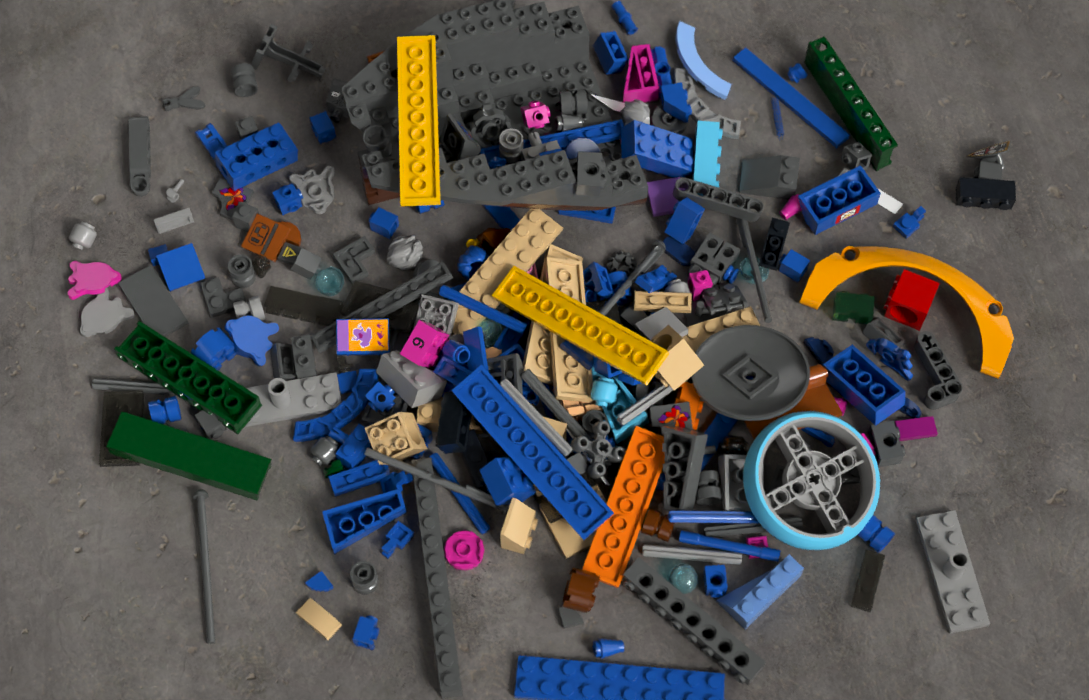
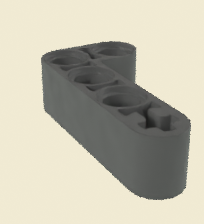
(927, 347)

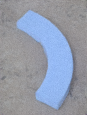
(694, 65)

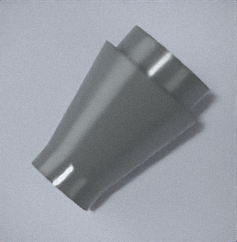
(567, 122)

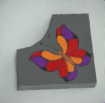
(229, 198)
(672, 414)

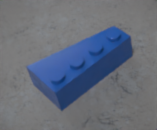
(360, 518)

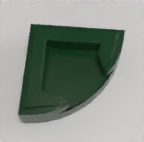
(334, 469)

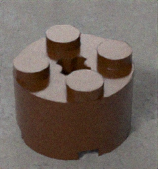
(580, 589)

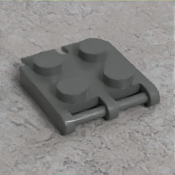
(724, 298)

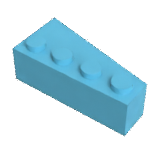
(706, 153)

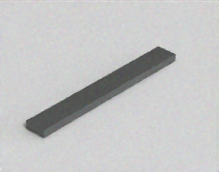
(388, 302)

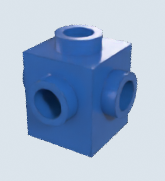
(288, 199)
(373, 395)

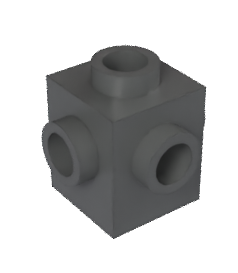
(856, 155)

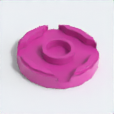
(464, 550)

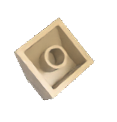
(518, 527)

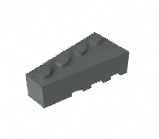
(682, 466)

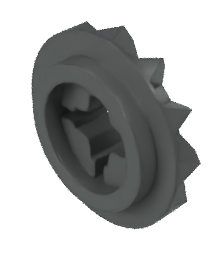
(630, 262)

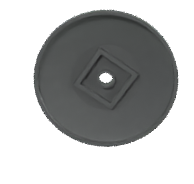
(755, 351)

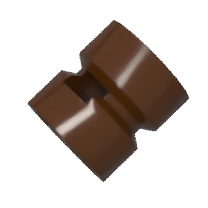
(657, 524)

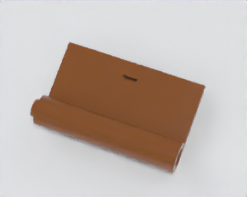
(816, 398)

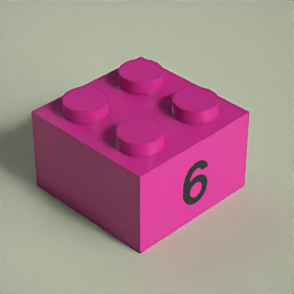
(425, 344)

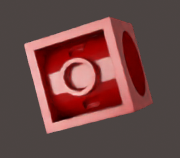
(910, 299)

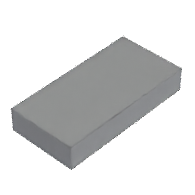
(173, 220)

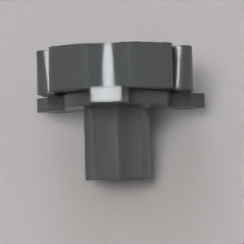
(488, 124)

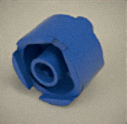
(214, 348)

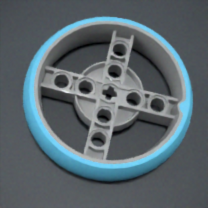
(857, 454)

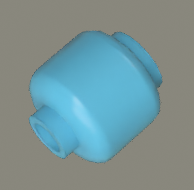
(603, 391)

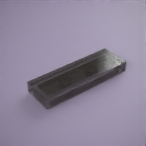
(868, 581)

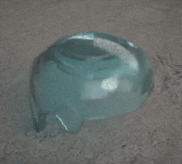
(745, 270)
(330, 281)
(491, 331)
(683, 577)

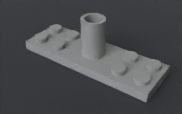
(296, 398)
(952, 572)

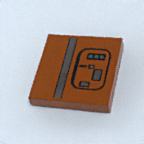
(266, 237)

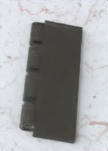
(301, 303)

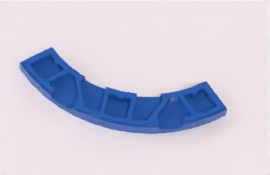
(342, 414)

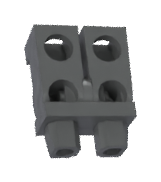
(714, 258)

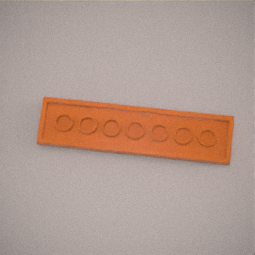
(629, 502)

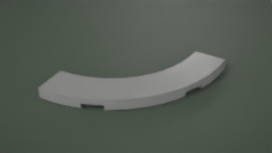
(701, 111)

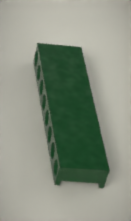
(848, 102)
(189, 377)
(189, 455)

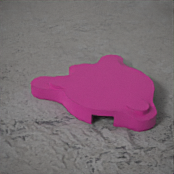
(91, 278)

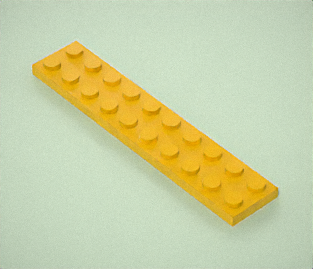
(418, 121)
(581, 325)

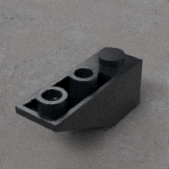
(774, 244)

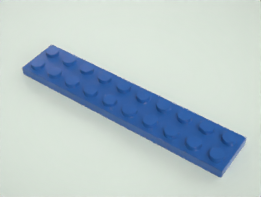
(533, 452)
(583, 680)

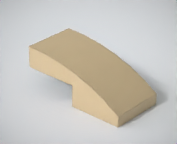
(319, 619)

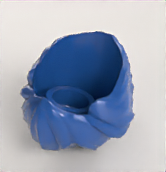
(471, 261)

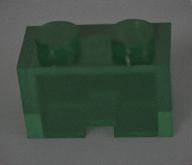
(853, 306)

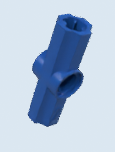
(661, 66)

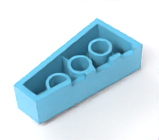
(623, 400)

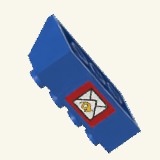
(838, 200)

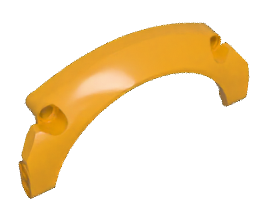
(993, 328)

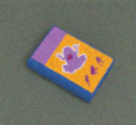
(362, 336)

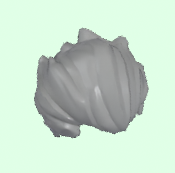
(635, 110)
(405, 252)

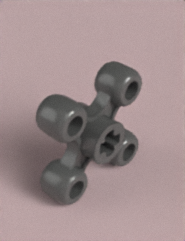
(598, 449)

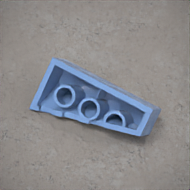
(754, 597)

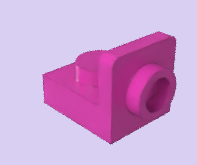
(697, 282)

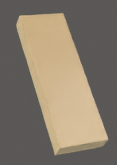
(658, 300)

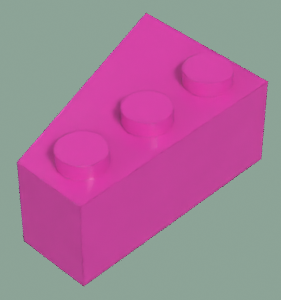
(641, 76)

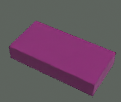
(916, 428)

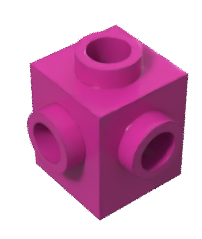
(535, 114)

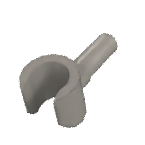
(172, 193)

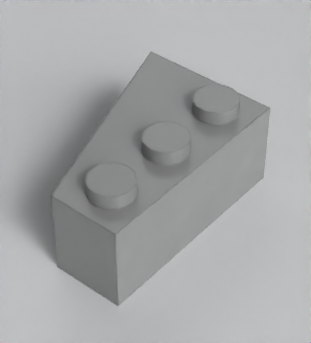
(410, 381)

